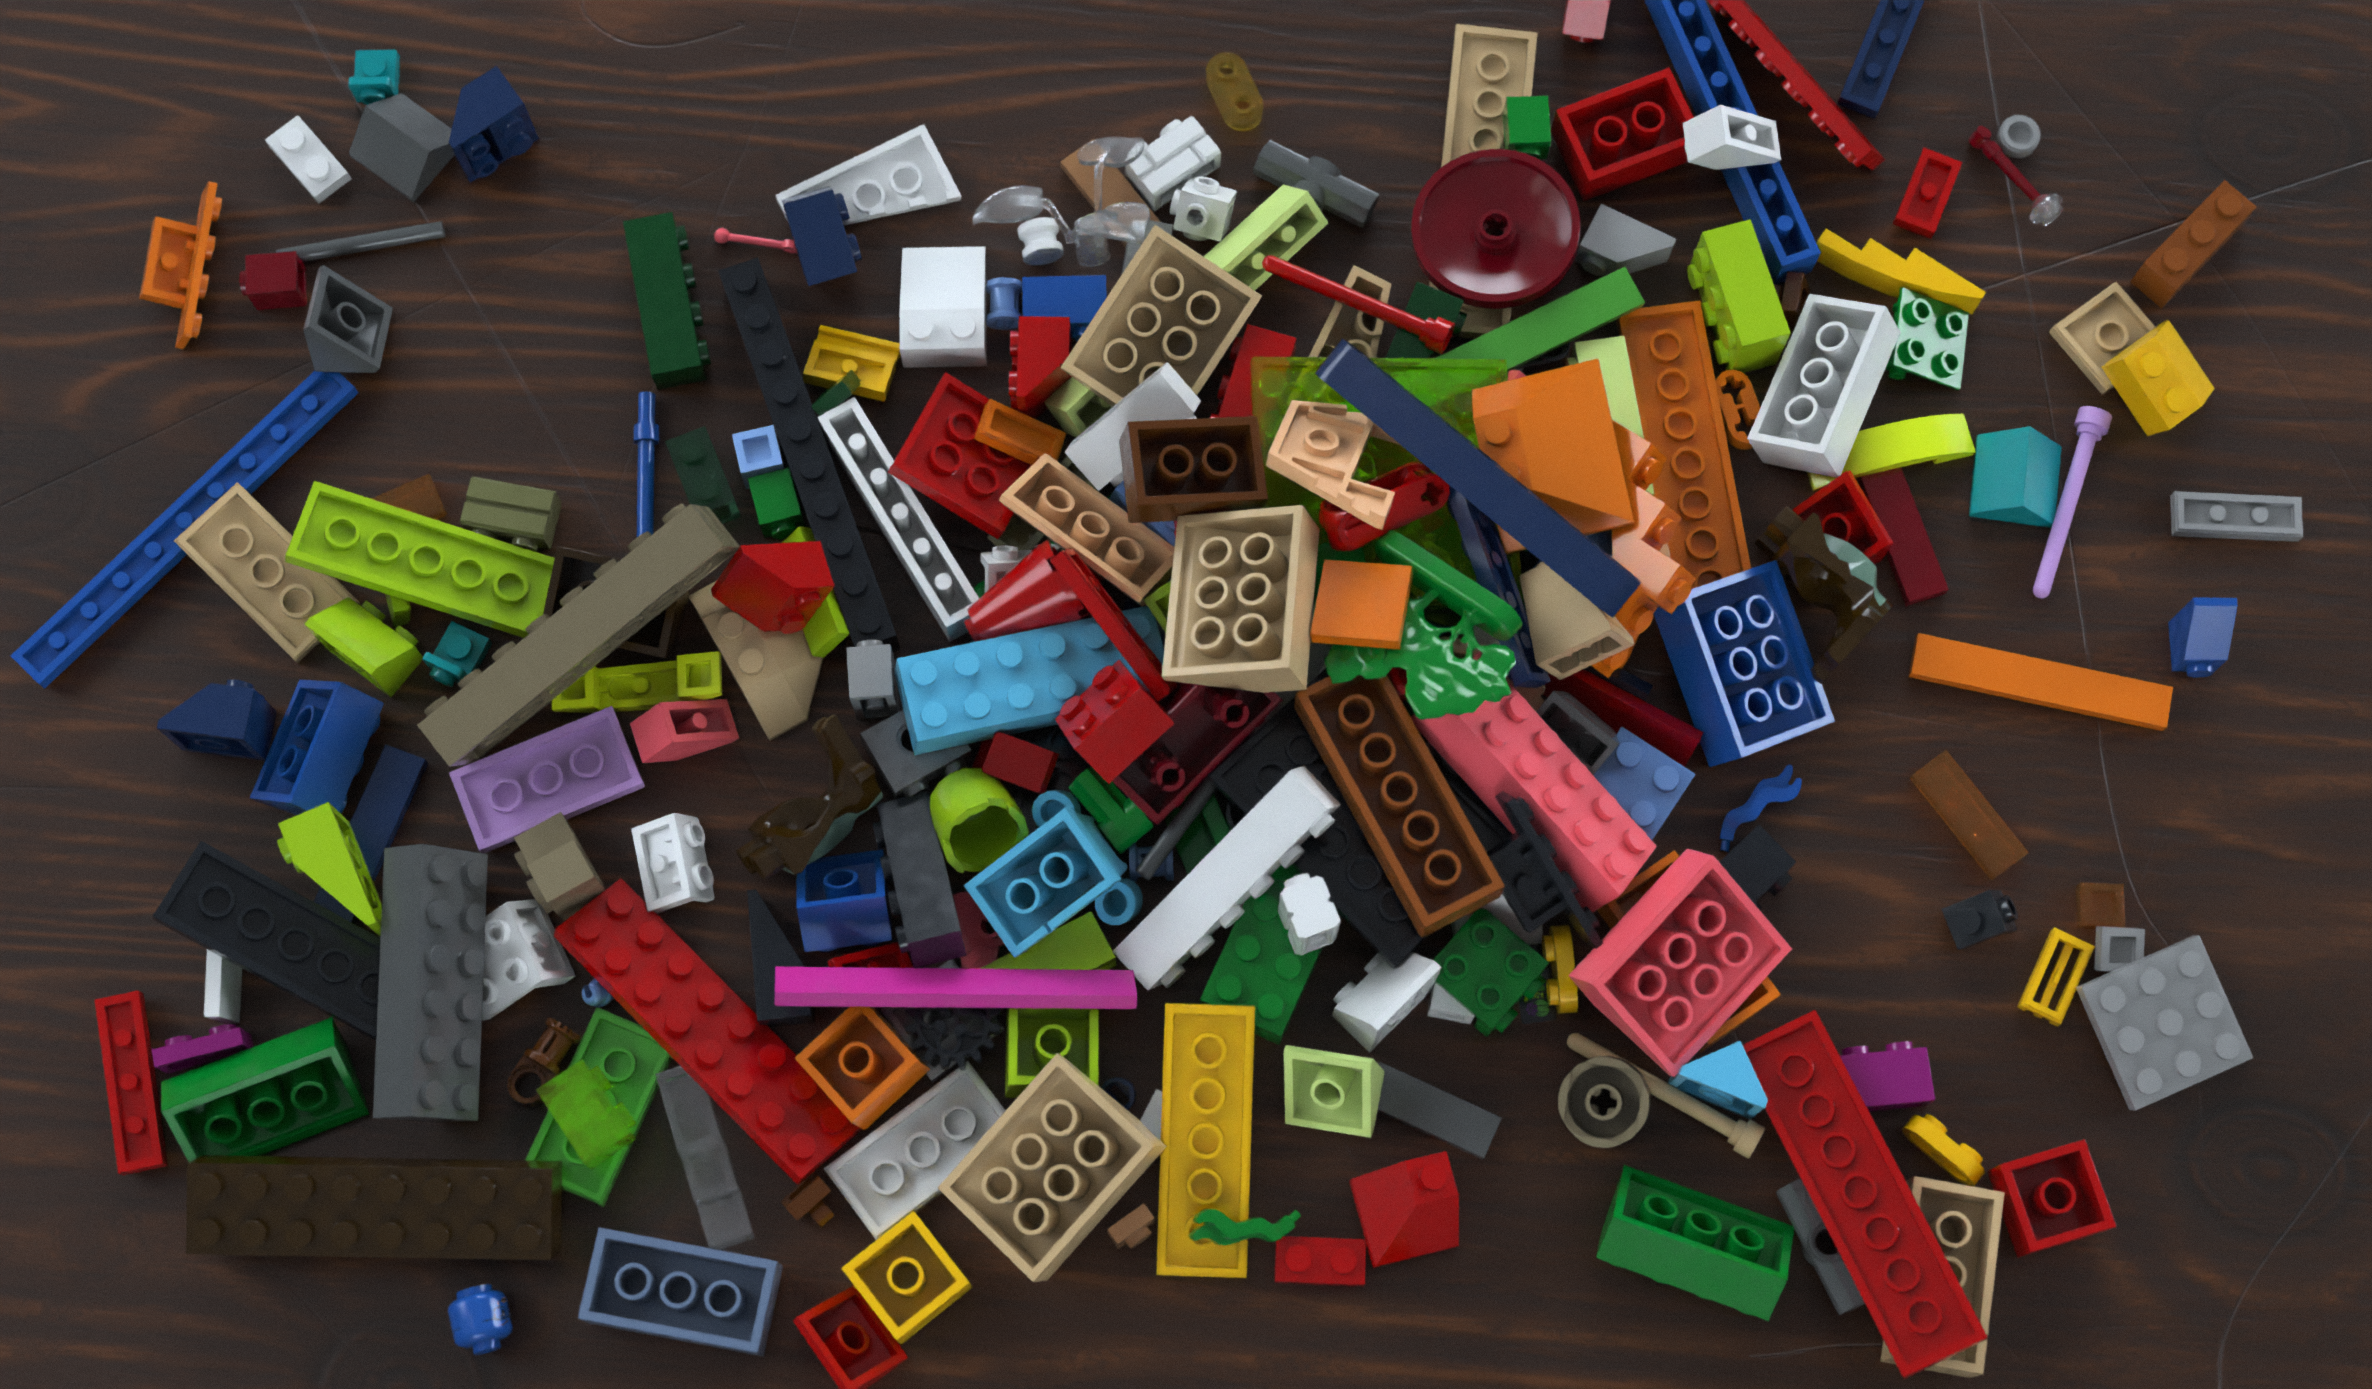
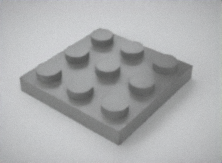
(2164, 1022)

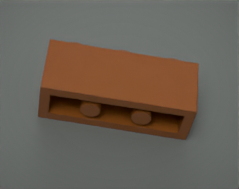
(2193, 244)

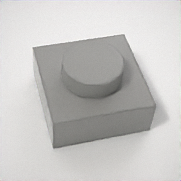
(2117, 947)

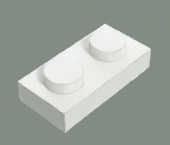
(308, 159)

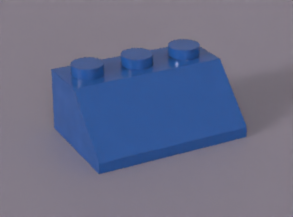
(317, 747)

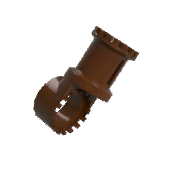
(542, 1060)

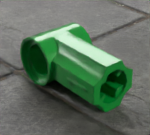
(1116, 816)

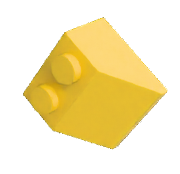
(2159, 379)

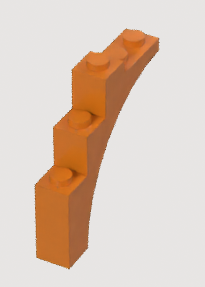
(1639, 545)

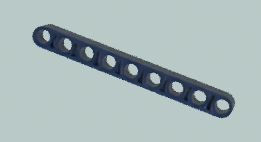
(1478, 478)

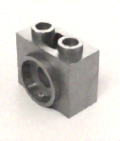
(899, 768)

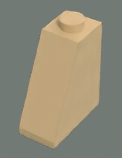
(1566, 626)

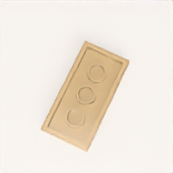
(245, 557)

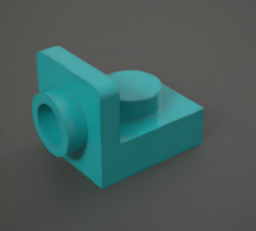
(375, 75)
(457, 654)

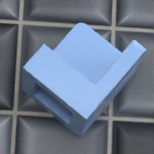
(757, 452)

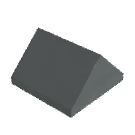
(402, 144)
(345, 326)

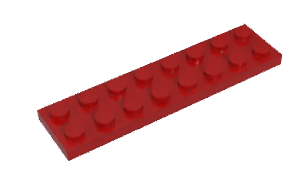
(706, 1029)
(1862, 1197)

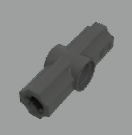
(1320, 179)
(1828, 1267)

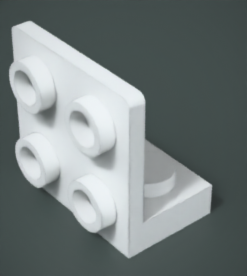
(520, 955)

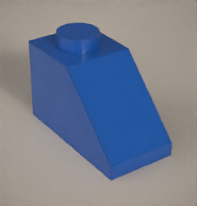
(2202, 635)

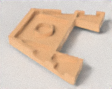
(1321, 451)

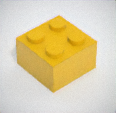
(907, 1277)

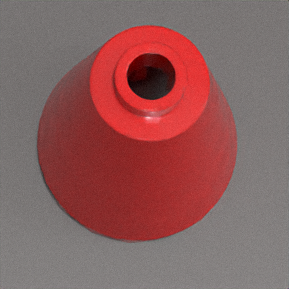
(1025, 599)

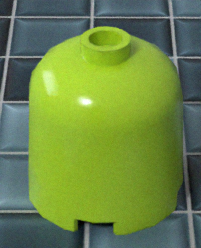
(975, 819)

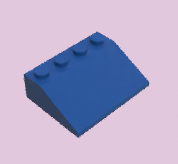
(1743, 664)

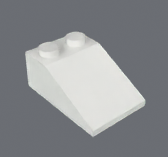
(943, 307)
(1384, 997)

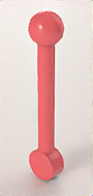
(722, 236)

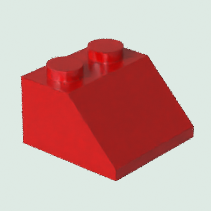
(776, 584)

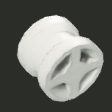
(1040, 241)

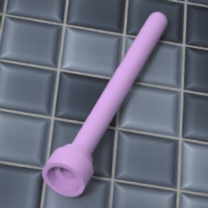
(2091, 426)

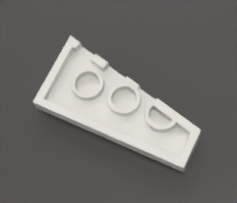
(887, 179)

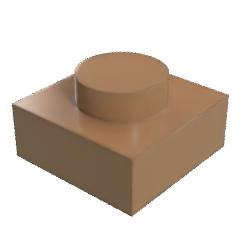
(1132, 1228)

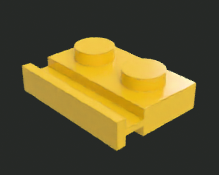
(840, 351)

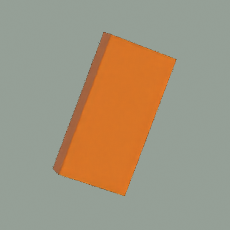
(1018, 433)

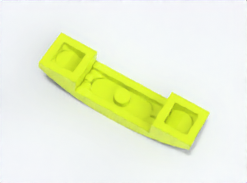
(1905, 444)
(644, 685)

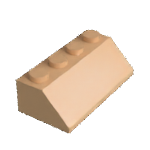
(1097, 529)

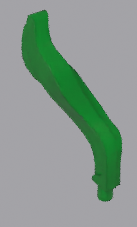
(1224, 1231)

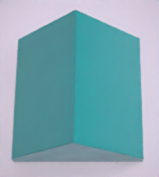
(2015, 477)

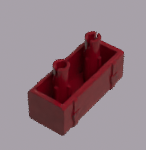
(1205, 731)

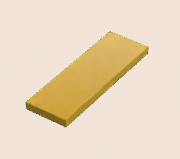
(1205, 1134)

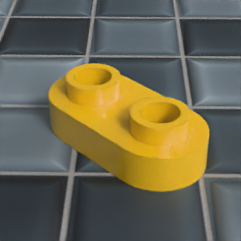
(1558, 950)
(1957, 1160)

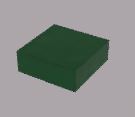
(837, 393)

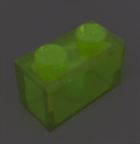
(587, 1113)

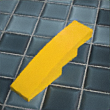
(1888, 272)

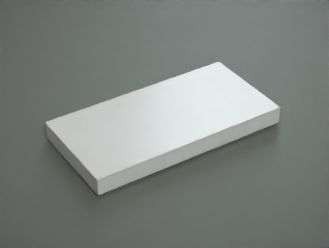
(915, 1150)

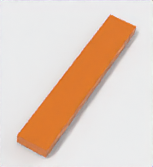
(2041, 682)

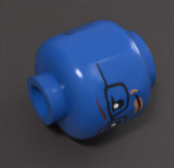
(480, 1318)

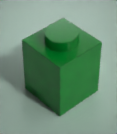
(1527, 125)
(776, 503)

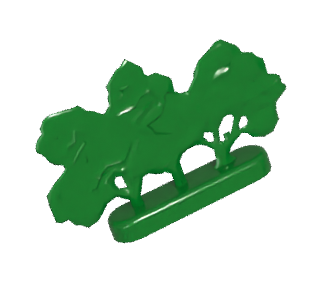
(1435, 677)

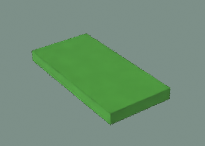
(630, 1062)

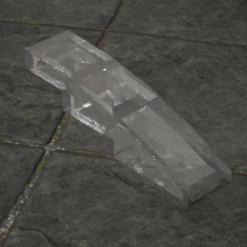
(705, 1159)

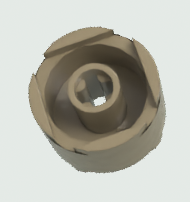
(1584, 1117)

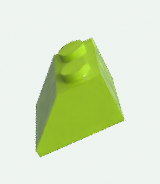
(366, 643)

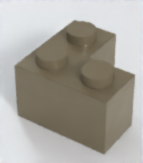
(559, 867)

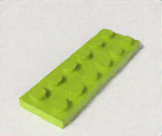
(420, 559)

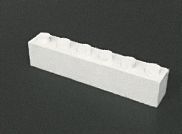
(899, 516)
(1227, 878)

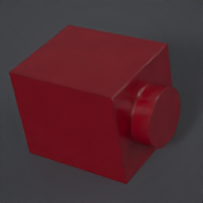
(274, 280)

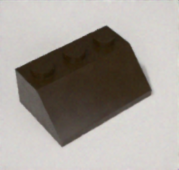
(576, 568)

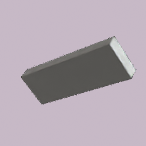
(1437, 1112)

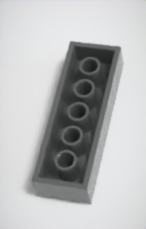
(430, 984)

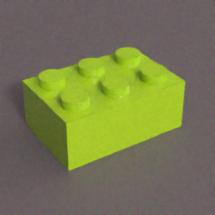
(1738, 298)

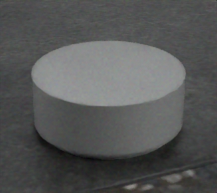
(2018, 136)

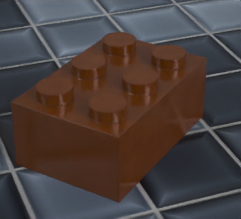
(1191, 467)

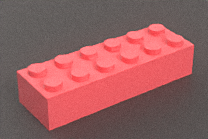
(1516, 752)

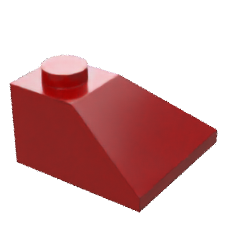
(1408, 1209)

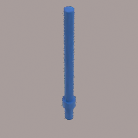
(646, 437)

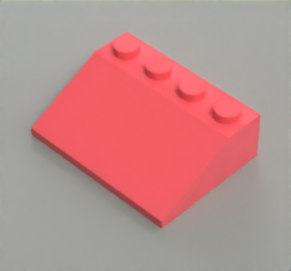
(1681, 960)

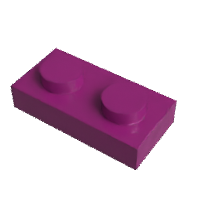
(184, 1052)

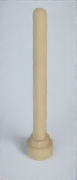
(1740, 1134)

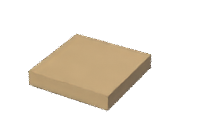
(2101, 332)

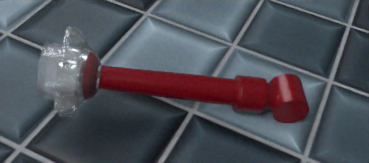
(2044, 207)

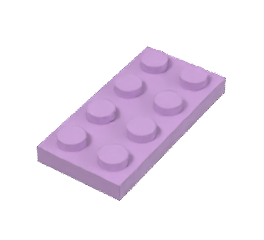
(546, 775)

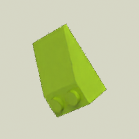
(328, 852)

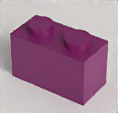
(1891, 1077)

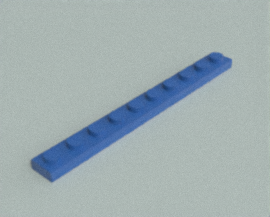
(154, 550)

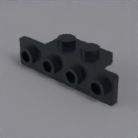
(1531, 878)

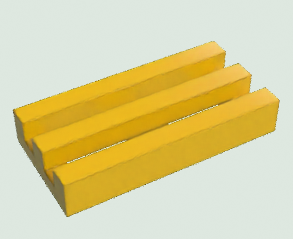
(2041, 1008)

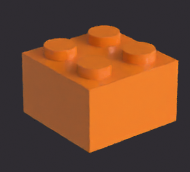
(862, 1064)

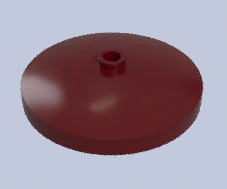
(1495, 228)

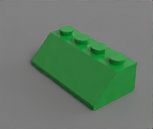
(265, 1095)
(1696, 1243)

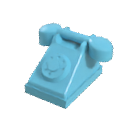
(1054, 877)

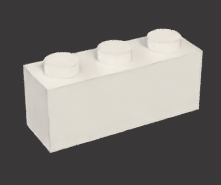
(1157, 398)

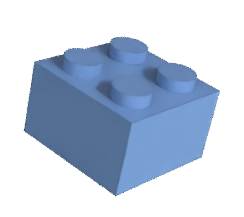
(1643, 781)

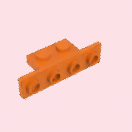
(177, 261)

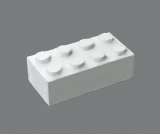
(1824, 385)

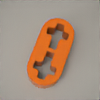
(1747, 406)

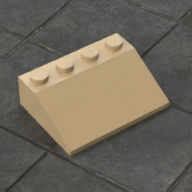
(1160, 311)
(1242, 599)
(1051, 1168)

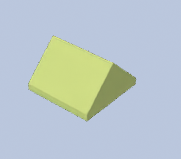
(1331, 1091)

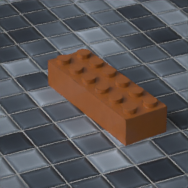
(1399, 800)

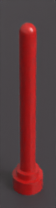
(1431, 331)

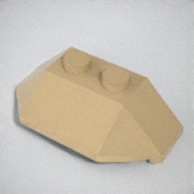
(769, 667)

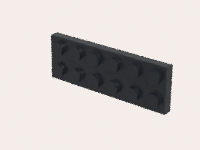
(276, 936)

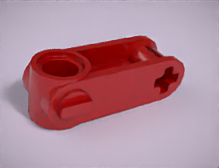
(1348, 532)

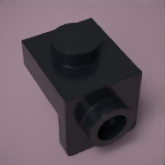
(1981, 918)

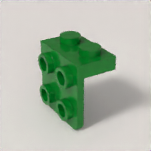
(1489, 971)

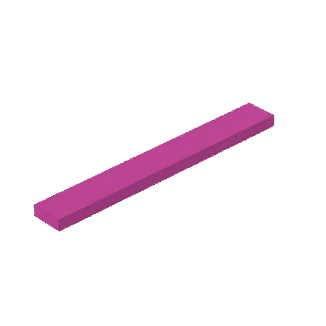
(955, 988)

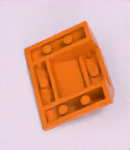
(1557, 442)

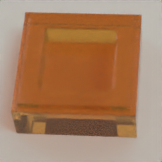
(2100, 905)

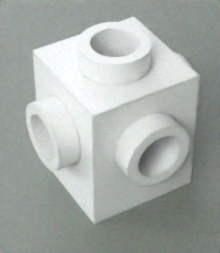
(1203, 209)

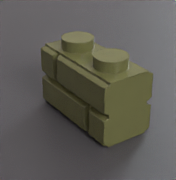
(511, 513)

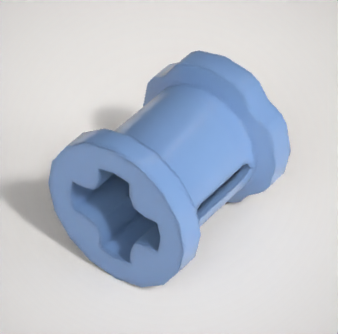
(1003, 303)
(1137, 854)

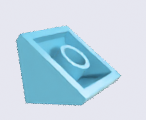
(1723, 1080)

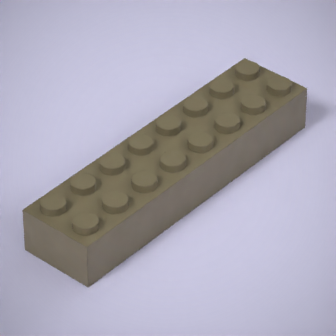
(578, 634)

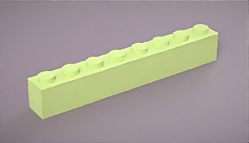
(1274, 228)

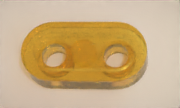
(1232, 89)

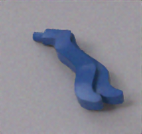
(1767, 791)

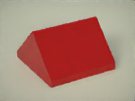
(1848, 516)
(850, 1340)

